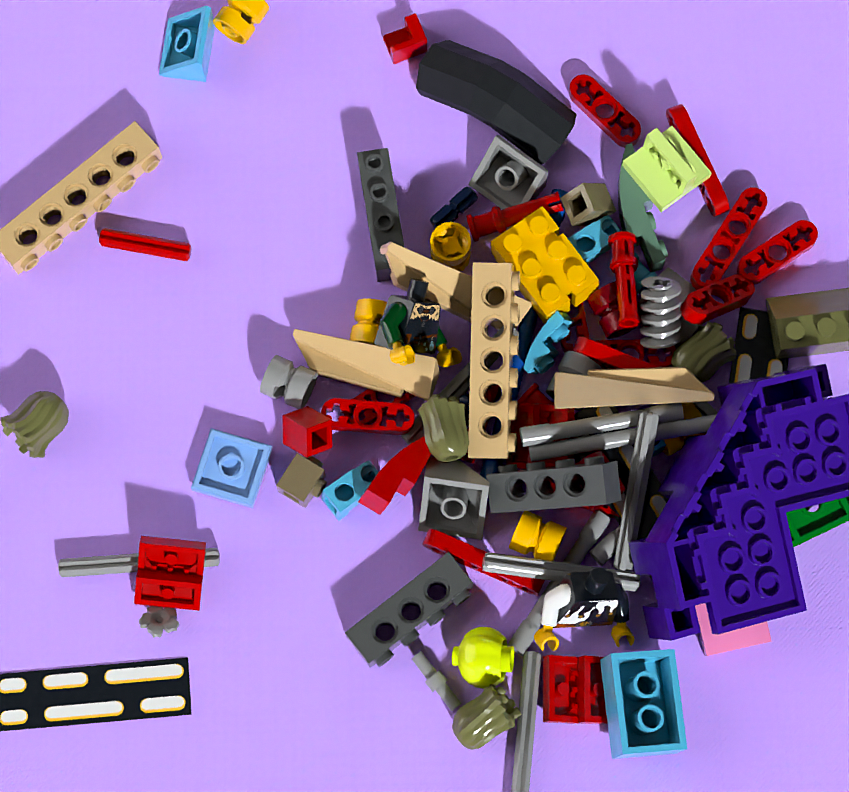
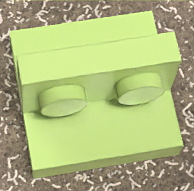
(666, 167)

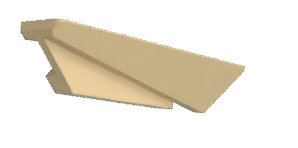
(446, 285)
(367, 365)
(629, 387)

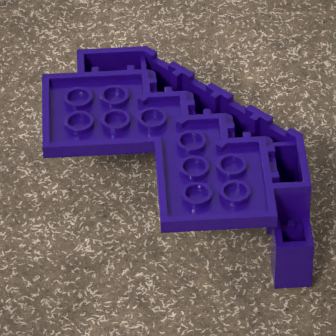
(729, 495)

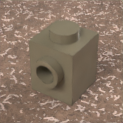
(588, 203)
(302, 480)

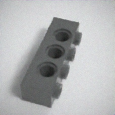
(380, 206)
(600, 487)
(443, 572)

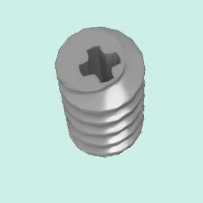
(664, 312)

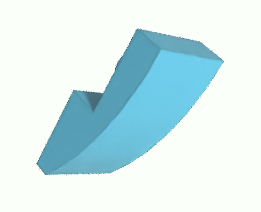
(542, 351)

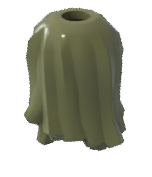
(705, 351)
(36, 422)
(445, 427)
(484, 717)

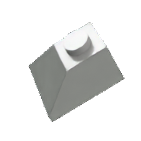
(453, 499)

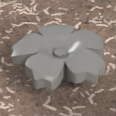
(158, 619)

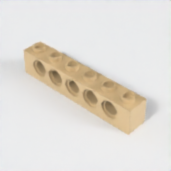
(81, 181)
(484, 280)

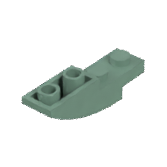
(634, 218)

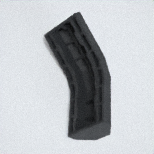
(496, 96)

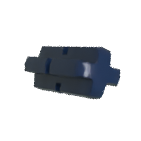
(458, 204)

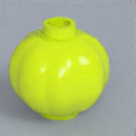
(483, 657)

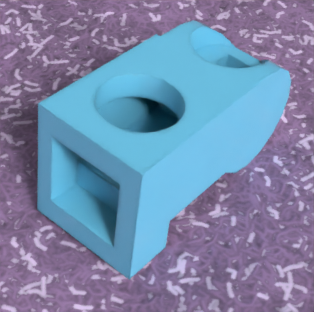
(593, 239)
(347, 490)

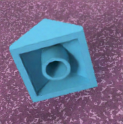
(188, 45)

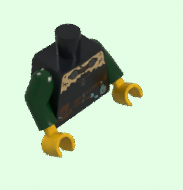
(413, 327)

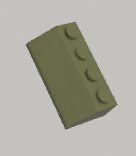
(809, 323)

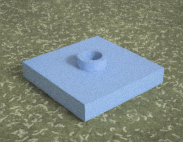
(231, 468)

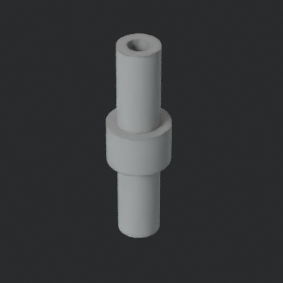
(436, 681)

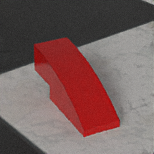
(396, 476)

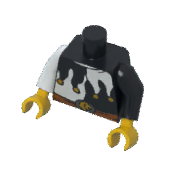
(585, 601)

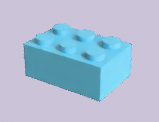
(643, 703)

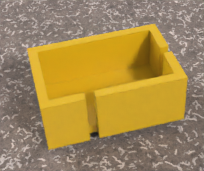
(546, 263)

